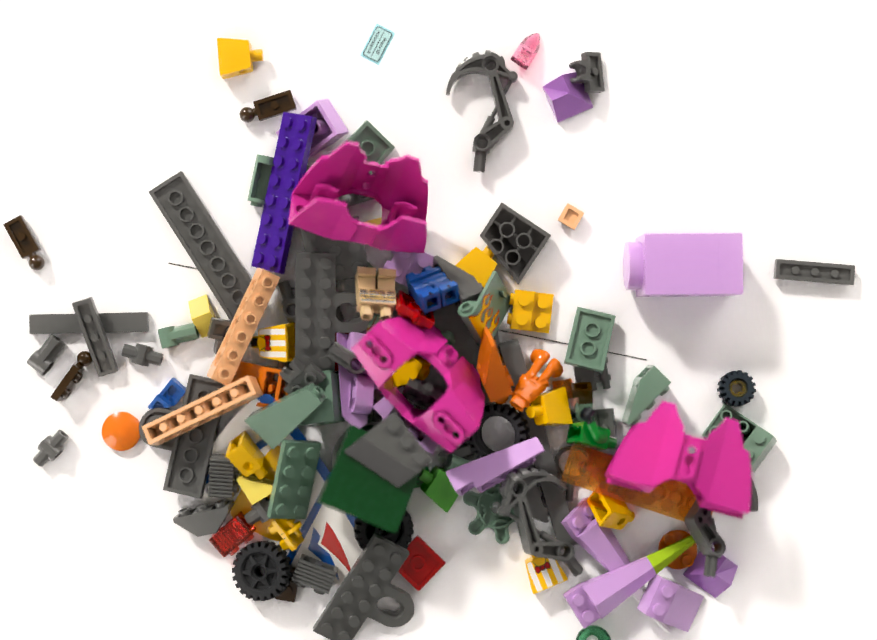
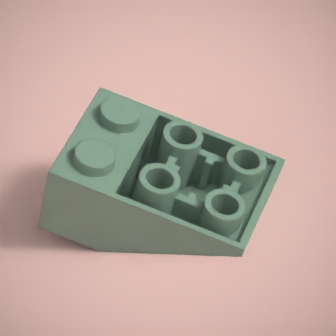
(645, 389)
(754, 438)

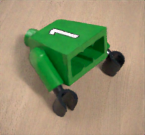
(588, 432)

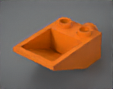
(492, 372)
(265, 379)

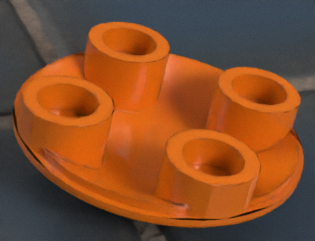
(121, 431)
(687, 558)

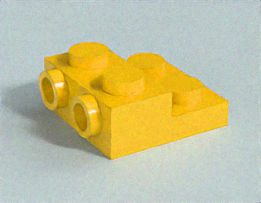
(530, 311)

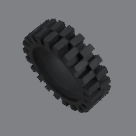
(506, 412)

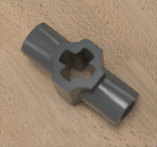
(142, 354)
(50, 448)
(258, 512)

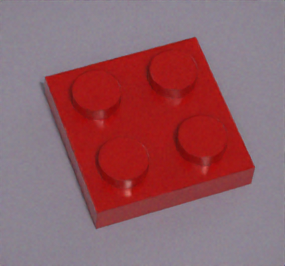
(421, 563)

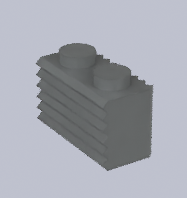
(222, 477)
(314, 574)

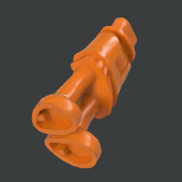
(531, 387)

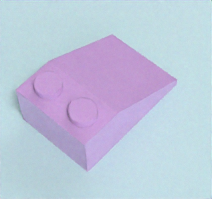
(328, 127)
(670, 603)

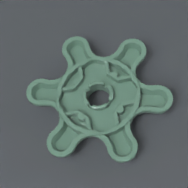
(485, 516)

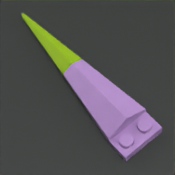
(602, 594)

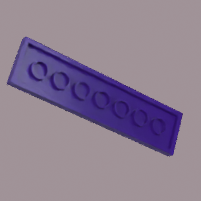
(289, 167)

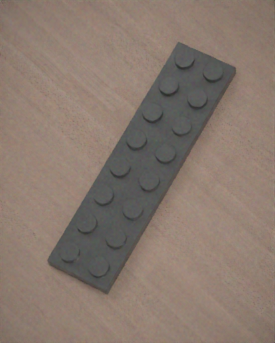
(202, 241)

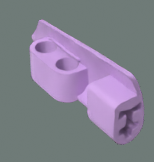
(355, 389)

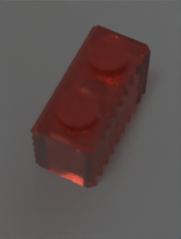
(232, 535)

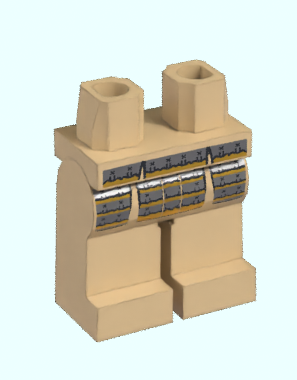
(375, 292)

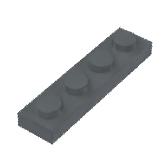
(814, 272)
(95, 336)

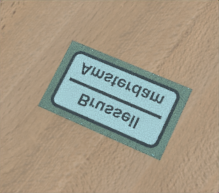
(377, 44)

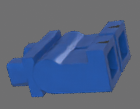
(431, 286)

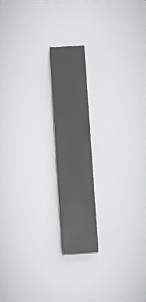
(69, 324)

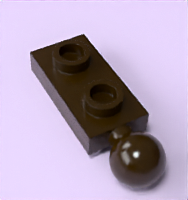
(269, 107)
(25, 242)
(72, 377)

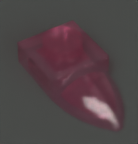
(526, 51)

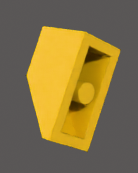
(413, 368)

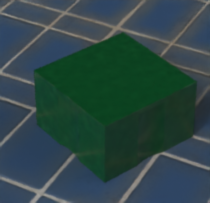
(362, 492)

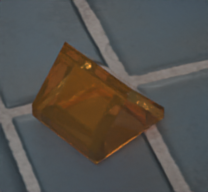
(563, 383)

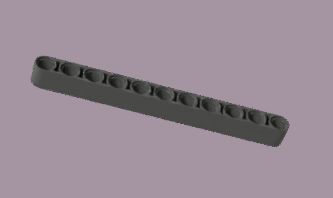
(553, 496)

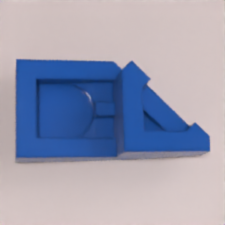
(169, 396)

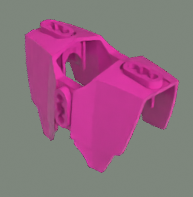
(395, 186)
(461, 403)
(659, 451)

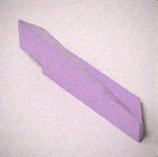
(494, 467)

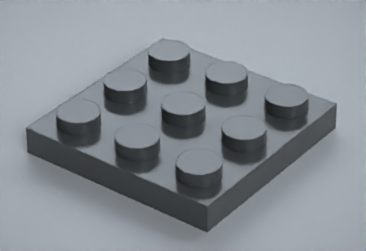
(348, 254)

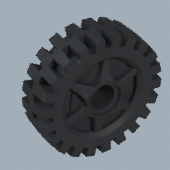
(364, 532)
(248, 573)

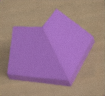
(566, 97)
(714, 586)

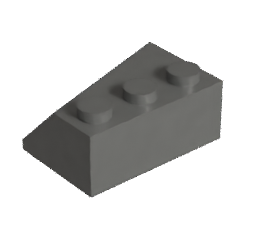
(514, 240)
(390, 451)

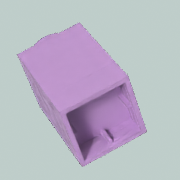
(684, 264)

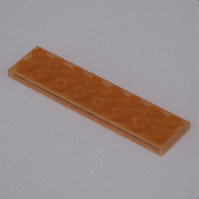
(588, 468)

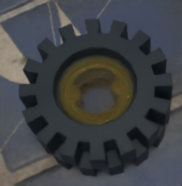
(739, 398)

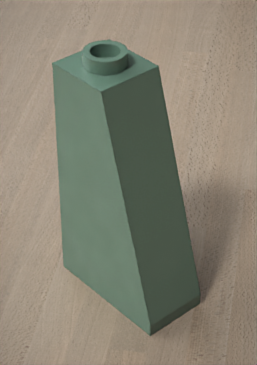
(284, 415)

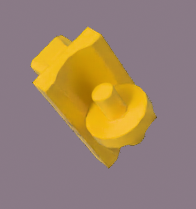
(288, 531)

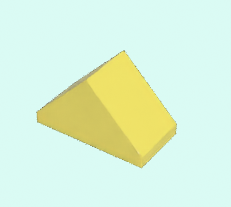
(201, 314)
(254, 488)

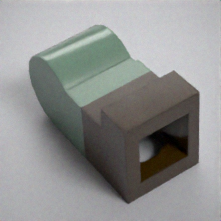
(584, 395)

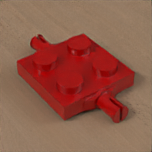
(409, 308)

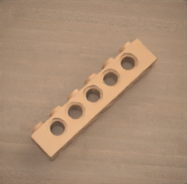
(243, 326)
(202, 410)

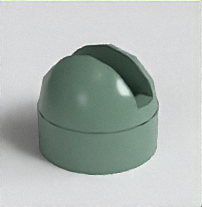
(450, 337)

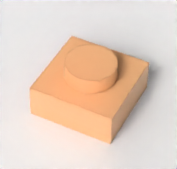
(570, 216)

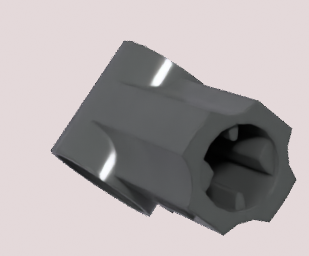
(343, 357)
(43, 358)

